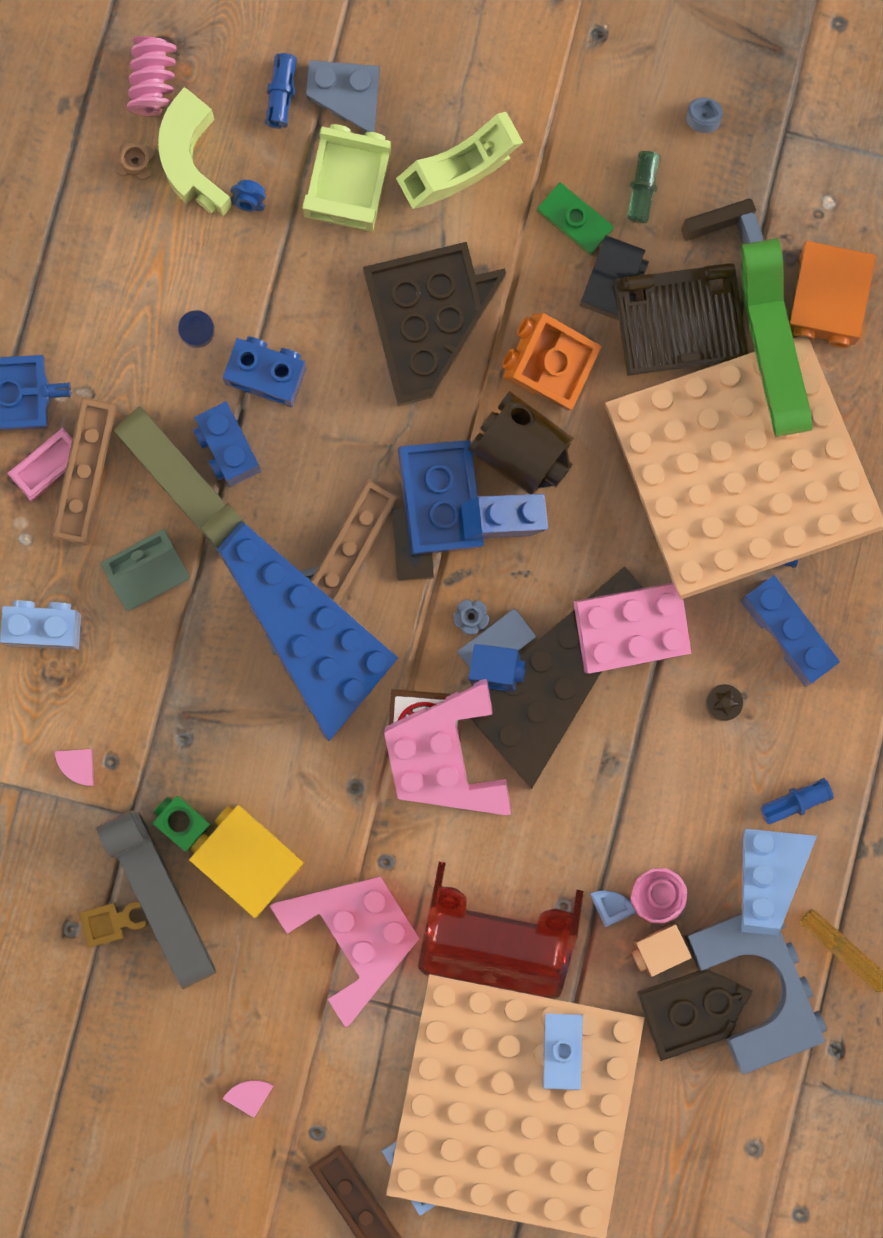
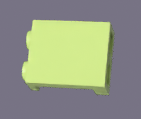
(347, 178)

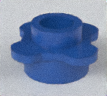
(248, 196)

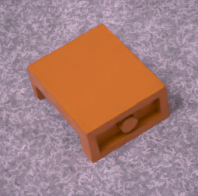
(831, 293)

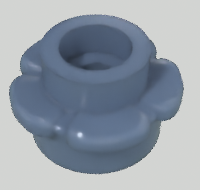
(471, 626)

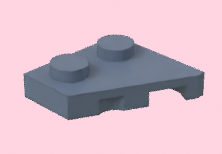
(346, 91)

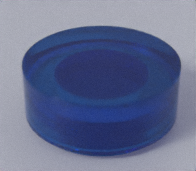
(196, 329)

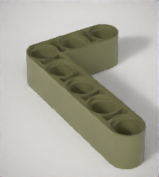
(177, 477)

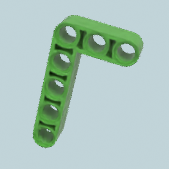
(773, 337)

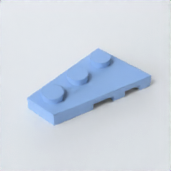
(770, 877)

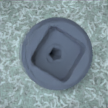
(704, 115)

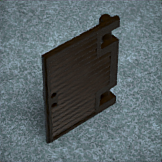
(680, 319)

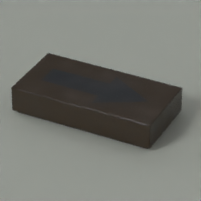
(716, 219)
(409, 566)

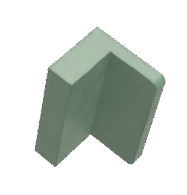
(145, 570)

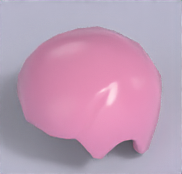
(659, 895)

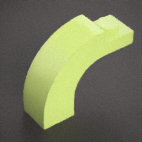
(179, 131)
(461, 166)

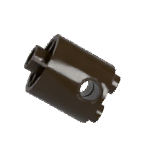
(523, 446)

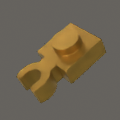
(106, 924)

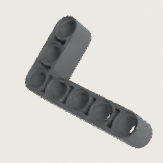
(133, 845)

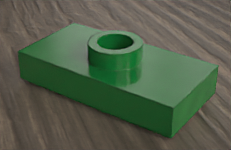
(575, 218)

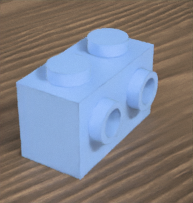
(40, 627)

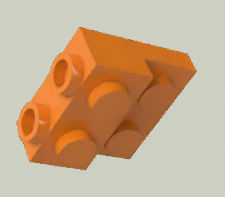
(550, 360)

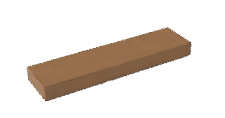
(84, 470)
(354, 540)

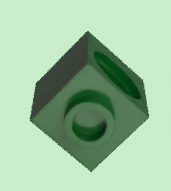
(197, 826)

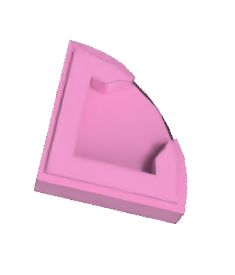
(77, 765)
(249, 1095)

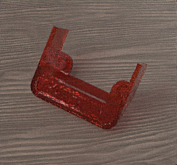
(496, 948)

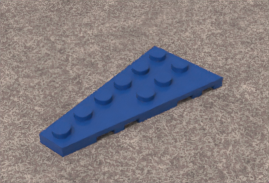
(315, 639)

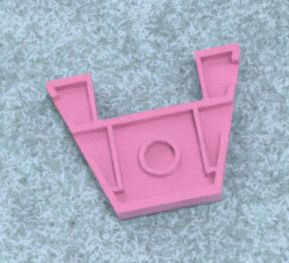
(429, 756)
(366, 927)

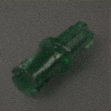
(643, 186)

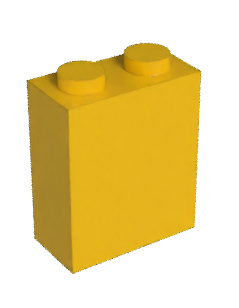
(245, 860)

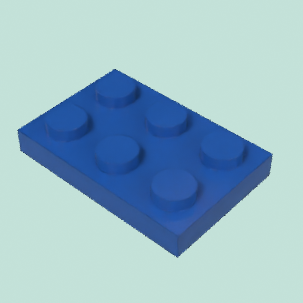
(434, 487)

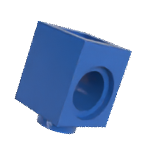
(497, 665)

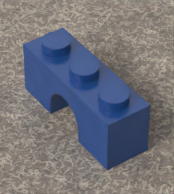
(784, 620)

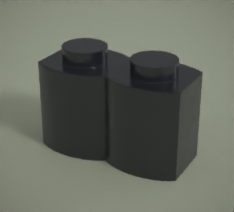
(614, 261)

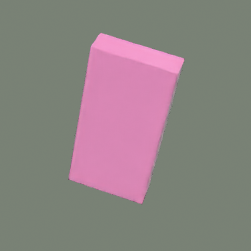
(43, 466)

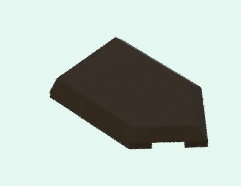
(692, 1011)

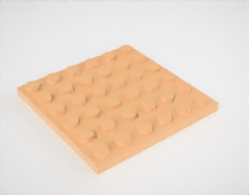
(727, 489)
(485, 1130)

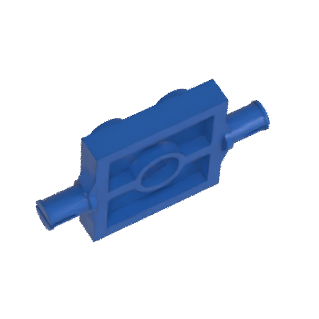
(26, 393)

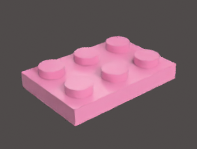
(631, 628)

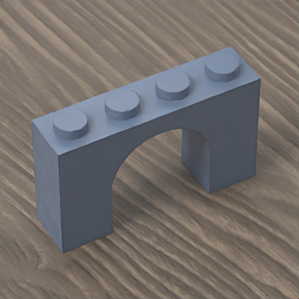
(793, 1023)

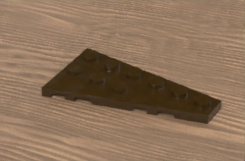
(537, 715)

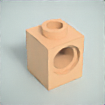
(660, 950)

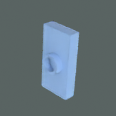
(562, 1051)

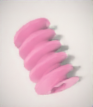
(150, 75)

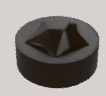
(724, 702)

